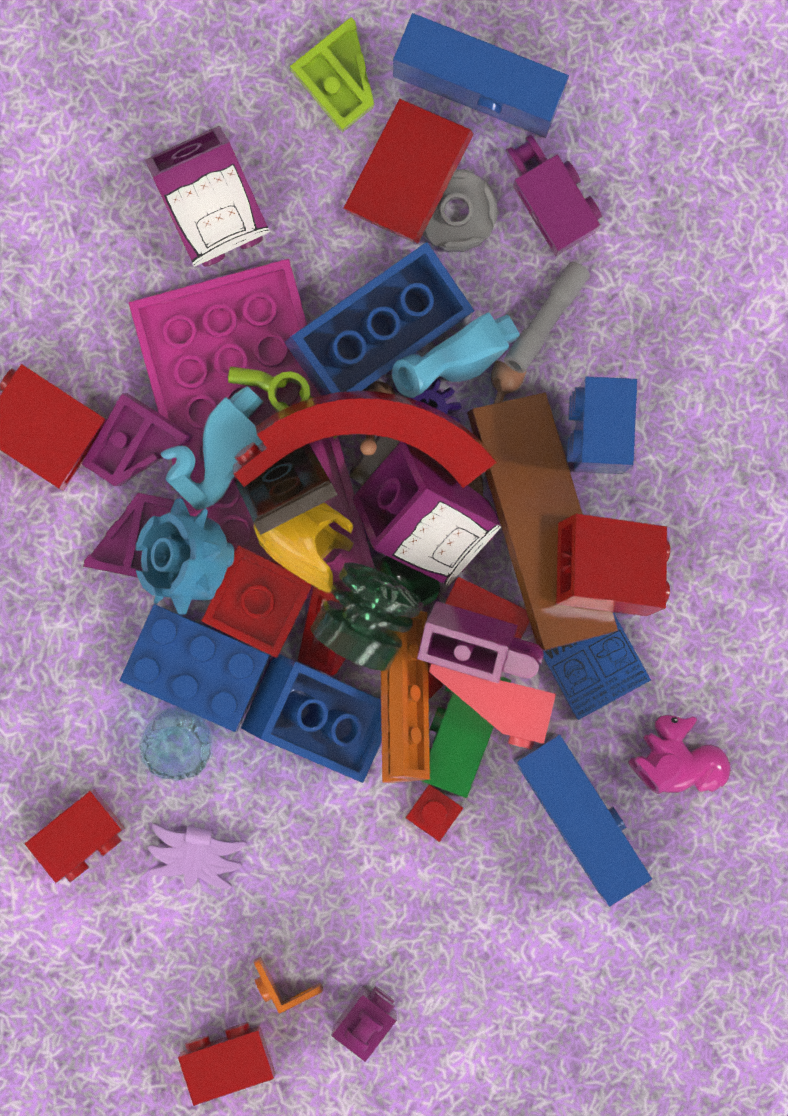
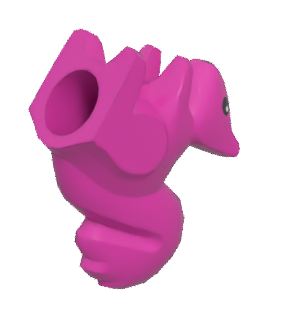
(673, 767)

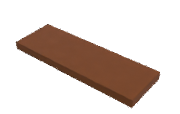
(531, 497)

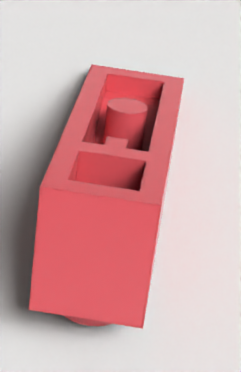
(506, 706)

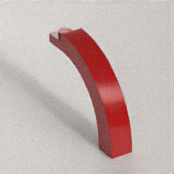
(366, 414)

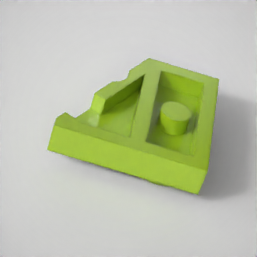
(337, 76)

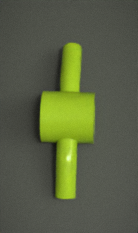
(269, 383)

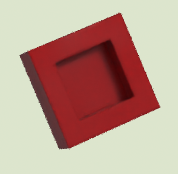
(434, 812)

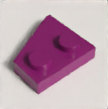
(131, 441)
(118, 548)

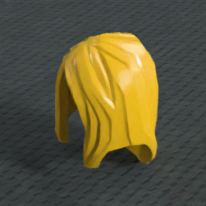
(305, 542)

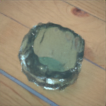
(176, 744)

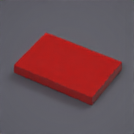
(408, 171)

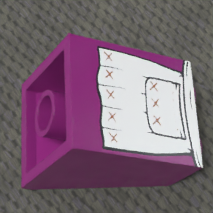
(208, 197)
(424, 515)

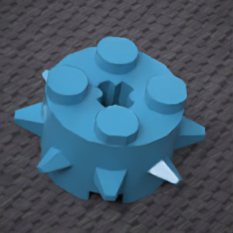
(183, 556)

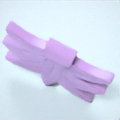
(195, 856)

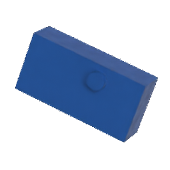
(479, 75)
(380, 324)
(583, 819)

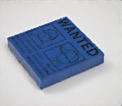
(596, 671)

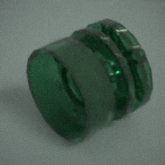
(366, 616)

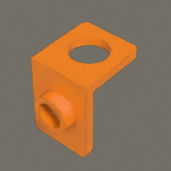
(269, 990)

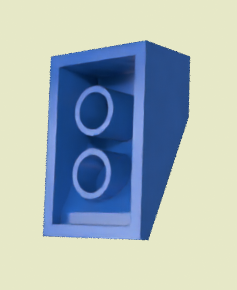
(316, 718)

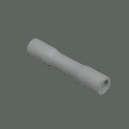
(533, 337)

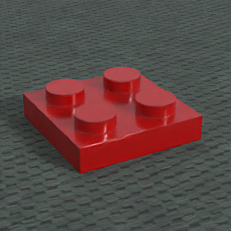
(257, 602)

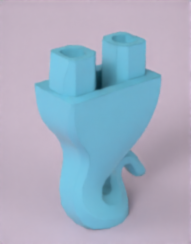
(458, 357)
(223, 438)

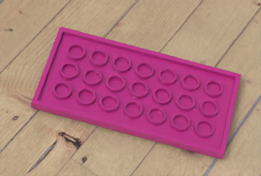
(188, 348)

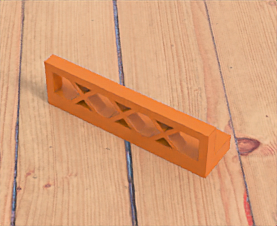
(406, 711)

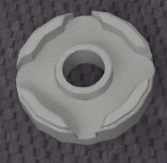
(477, 225)

